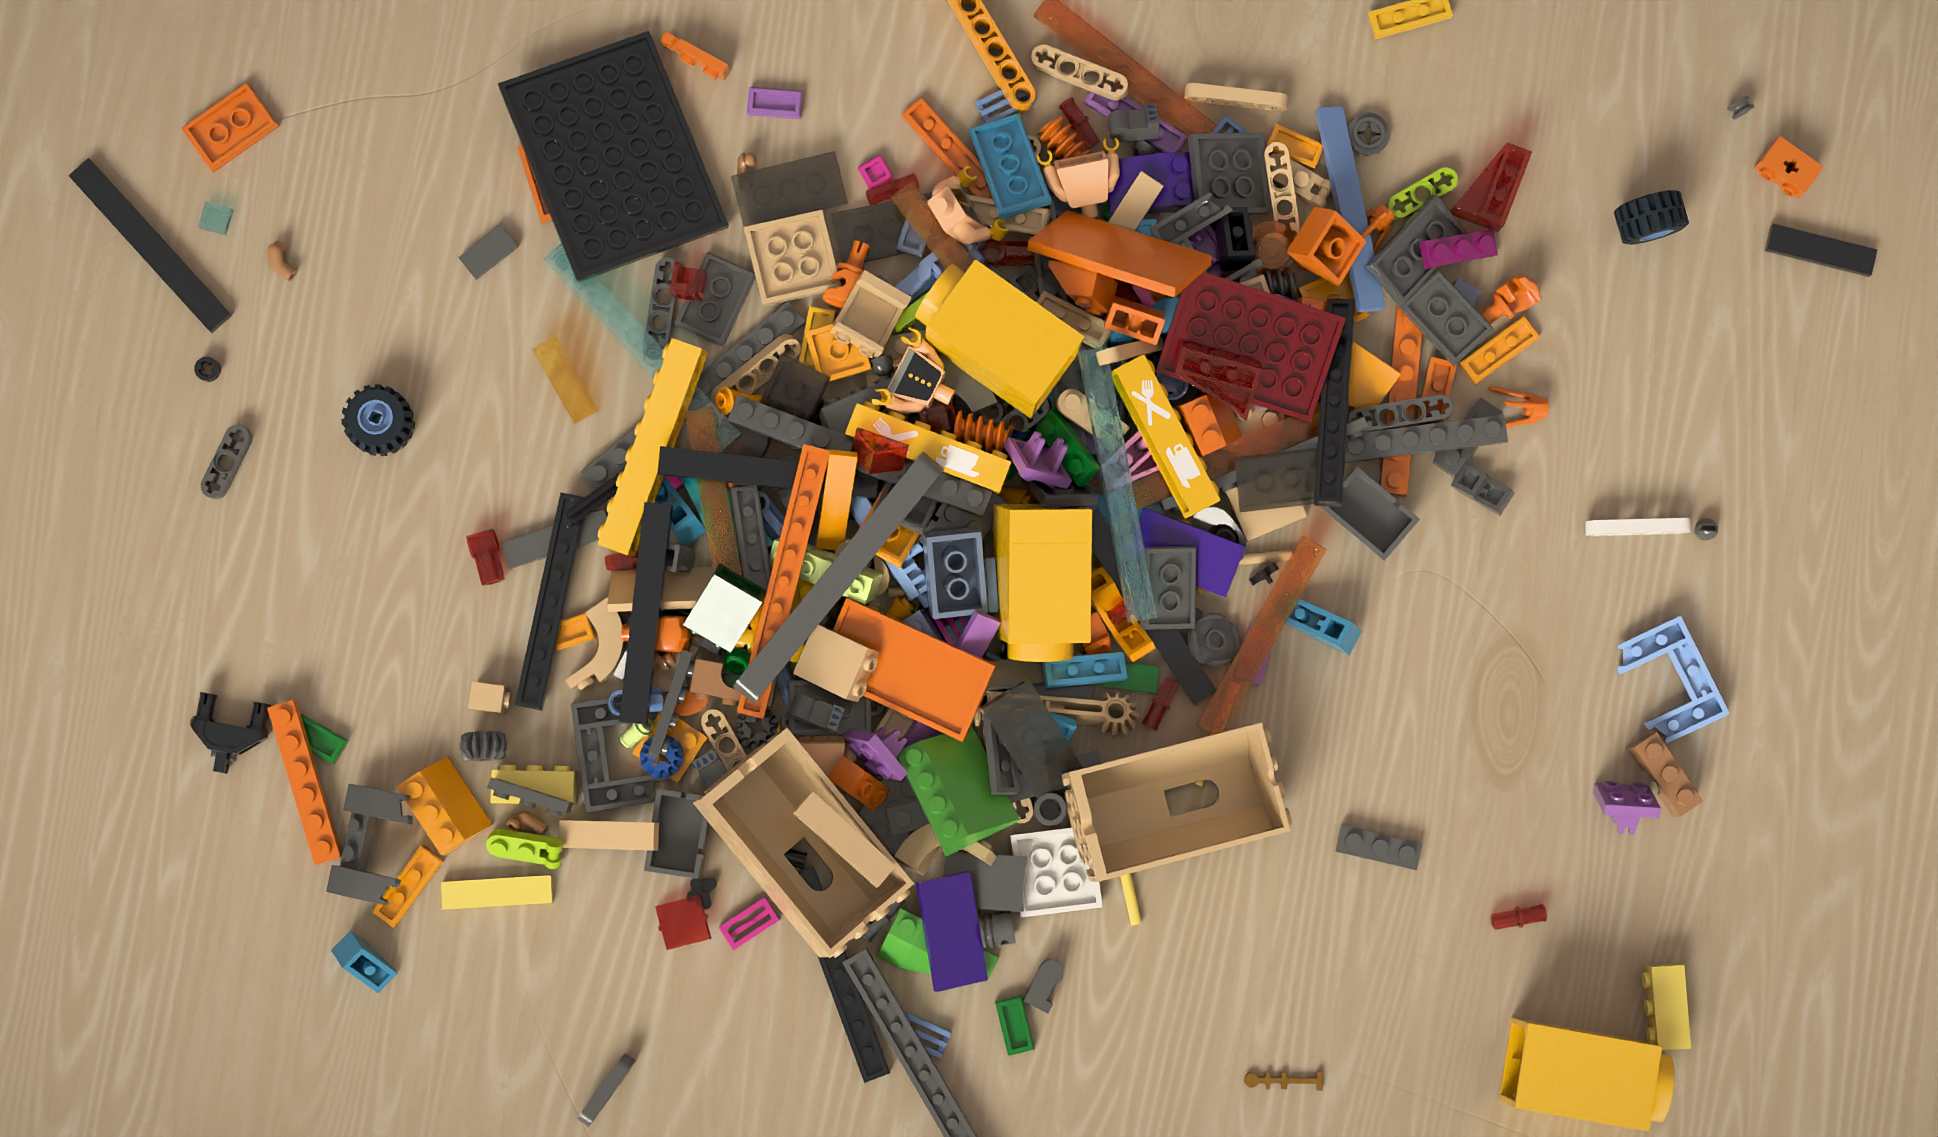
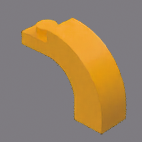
(1127, 635)

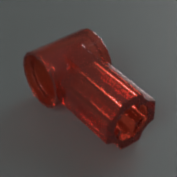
(1011, 253)
(485, 549)

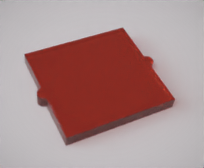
(683, 922)

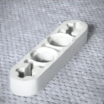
(1638, 526)

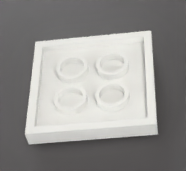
(1054, 874)

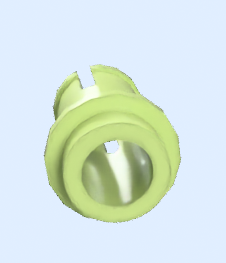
(636, 733)

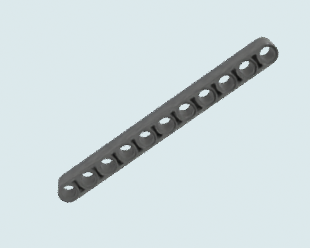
(838, 577)

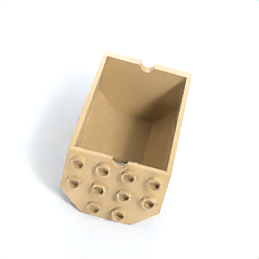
(1124, 817)
(755, 818)

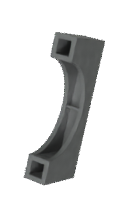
(967, 390)

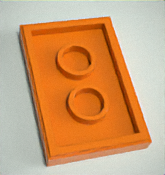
(230, 127)

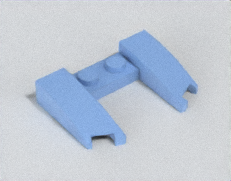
(1705, 702)

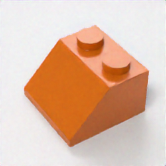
(1327, 245)
(1085, 287)
(1208, 423)

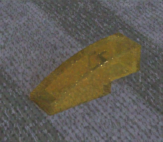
(565, 379)

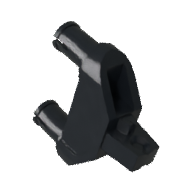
(224, 739)

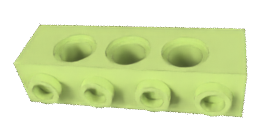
(818, 561)

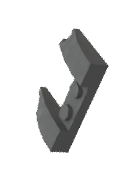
(1192, 219)
(598, 790)
(352, 877)

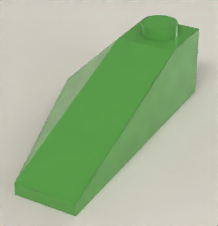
(907, 947)

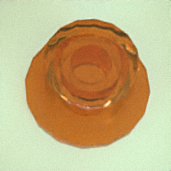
(1271, 244)

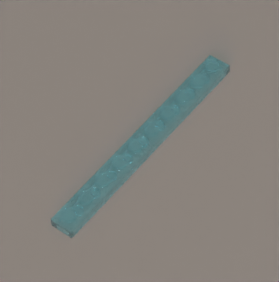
(632, 336)
(1117, 487)

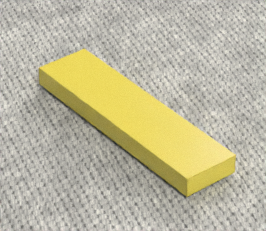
(497, 892)

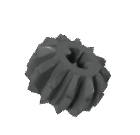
(483, 746)

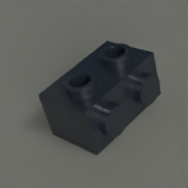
(1235, 239)

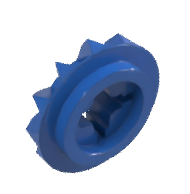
(663, 769)

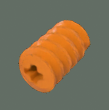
(1060, 140)
(985, 435)

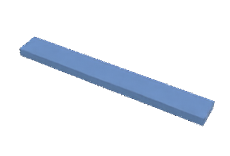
(1349, 202)

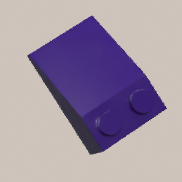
(1168, 168)

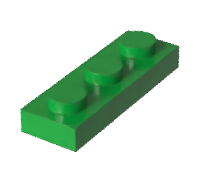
(1077, 459)

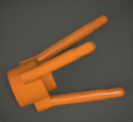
(1378, 221)
(1532, 406)

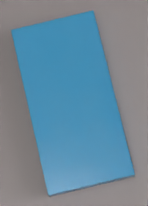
(1010, 166)

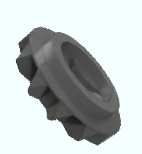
(1376, 125)
(744, 732)

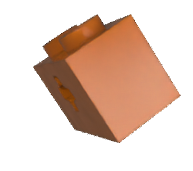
(1801, 170)
(1134, 320)
(858, 783)

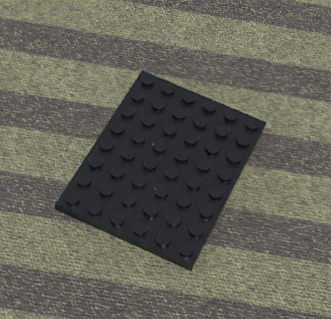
(613, 156)

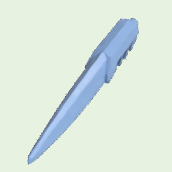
(929, 269)
(909, 576)

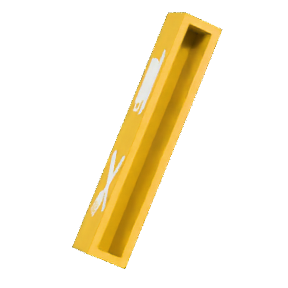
(1165, 436)
(958, 459)

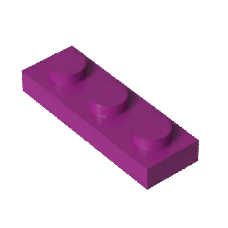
(1458, 248)

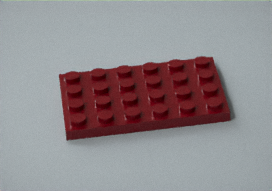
(1283, 334)

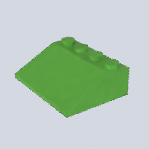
(955, 790)

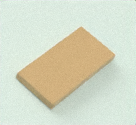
(679, 592)

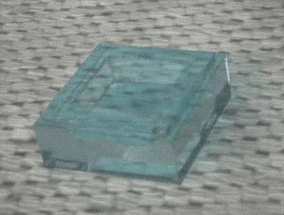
(215, 218)

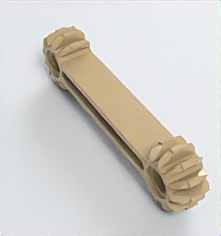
(1086, 711)

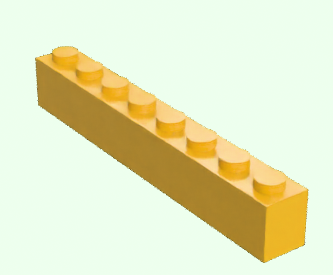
(659, 427)

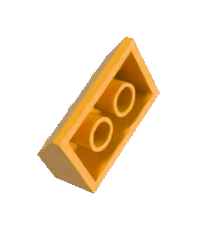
(445, 806)

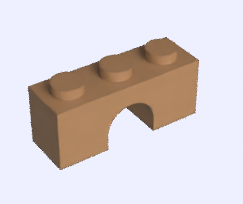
(709, 683)
(1674, 786)

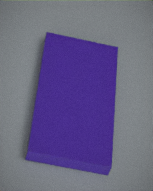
(1215, 555)
(951, 931)

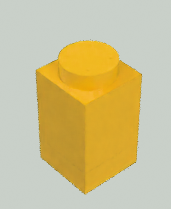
(998, 335)
(1042, 579)
(1586, 1075)

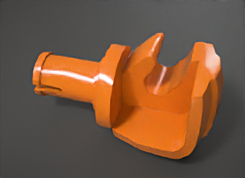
(849, 272)
(1512, 297)
(672, 634)

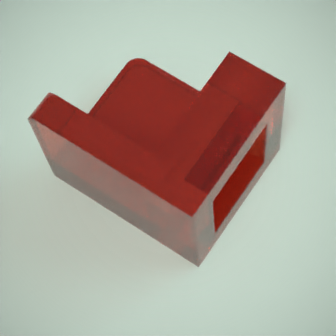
(687, 283)
(939, 417)

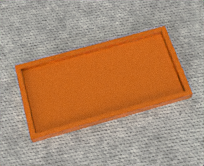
(1120, 253)
(918, 671)

